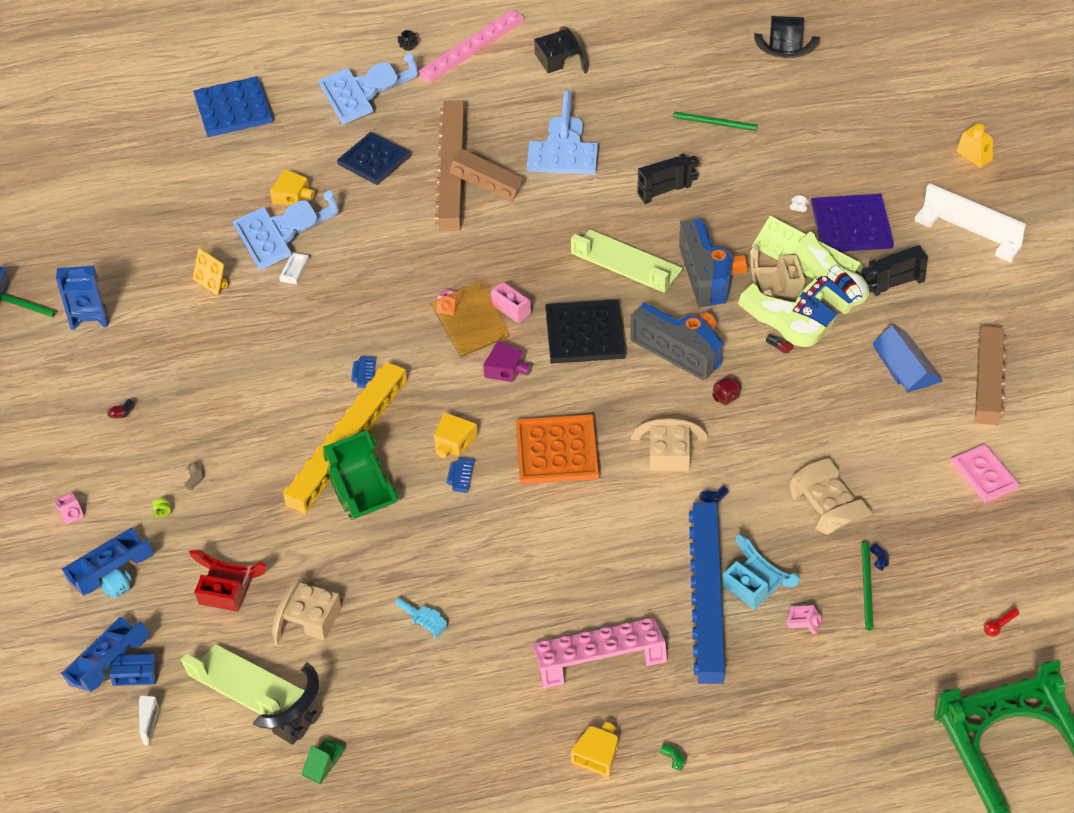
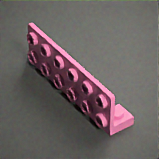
(599, 644)

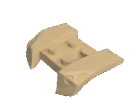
(828, 496)

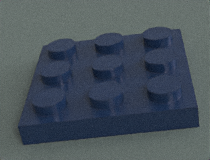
(373, 158)

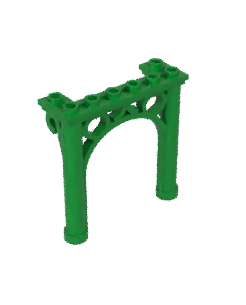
(953, 710)

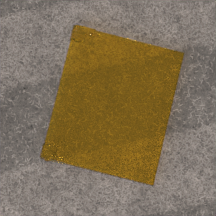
(470, 319)

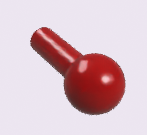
(993, 628)

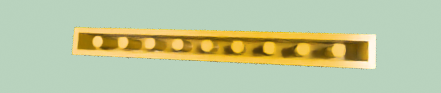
(358, 418)

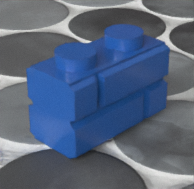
(134, 669)

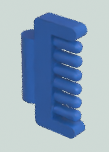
(363, 371)
(460, 474)

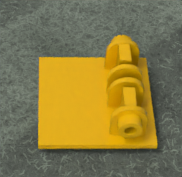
(209, 272)

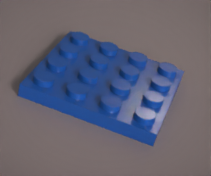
(232, 106)

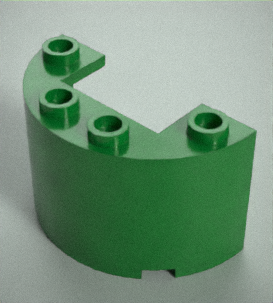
(358, 475)

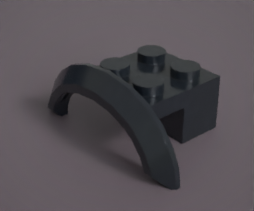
(786, 38)
(558, 45)
(293, 722)

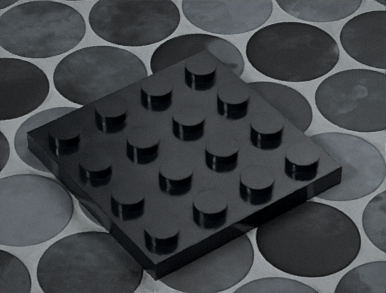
(584, 331)

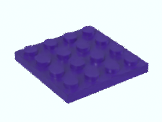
(852, 222)

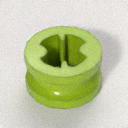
(161, 507)

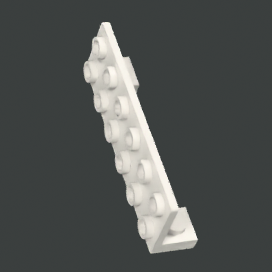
(973, 217)

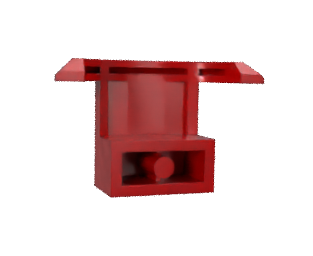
(224, 582)

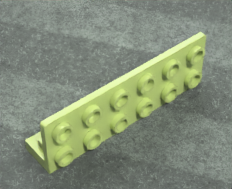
(781, 239)
(625, 260)
(242, 681)

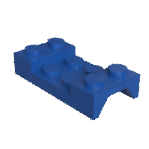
(81, 295)
(86, 571)
(87, 668)

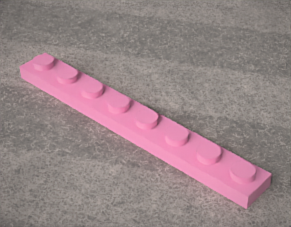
(471, 46)

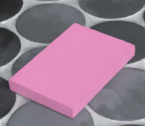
(985, 473)

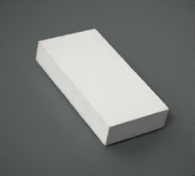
(294, 268)

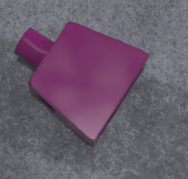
(505, 363)

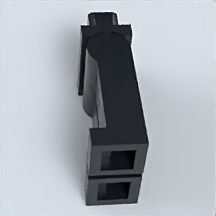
(666, 176)
(896, 270)

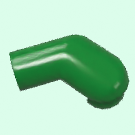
(675, 754)

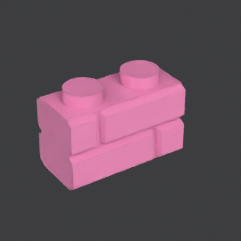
(511, 302)

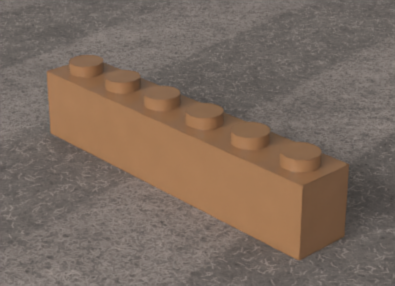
(989, 376)

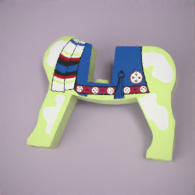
(808, 318)

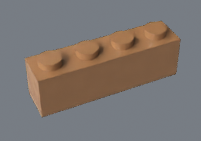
(486, 175)

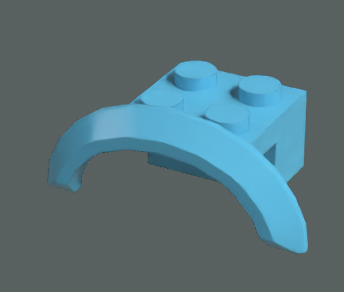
(756, 577)

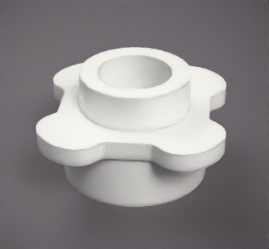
(799, 203)

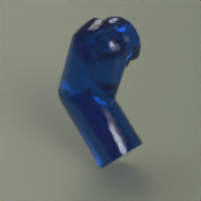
(713, 496)
(882, 556)

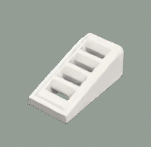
(147, 717)

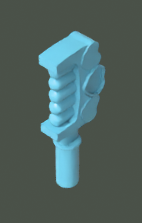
(425, 616)

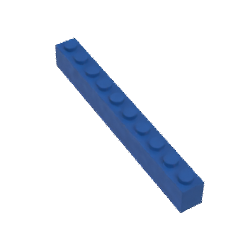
(707, 594)

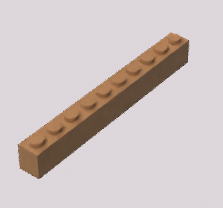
(450, 185)

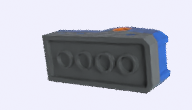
(707, 266)
(683, 342)

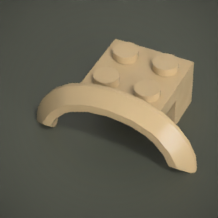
(777, 281)
(669, 442)
(307, 606)

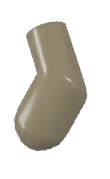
(195, 475)

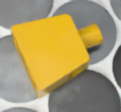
(976, 146)
(290, 189)
(454, 435)
(596, 749)

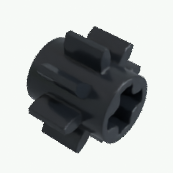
(407, 40)

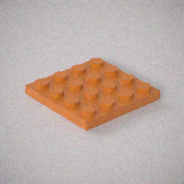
(556, 449)

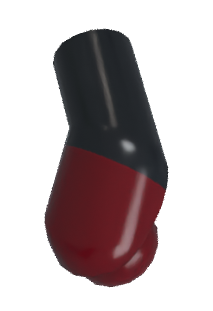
(784, 347)
(121, 411)

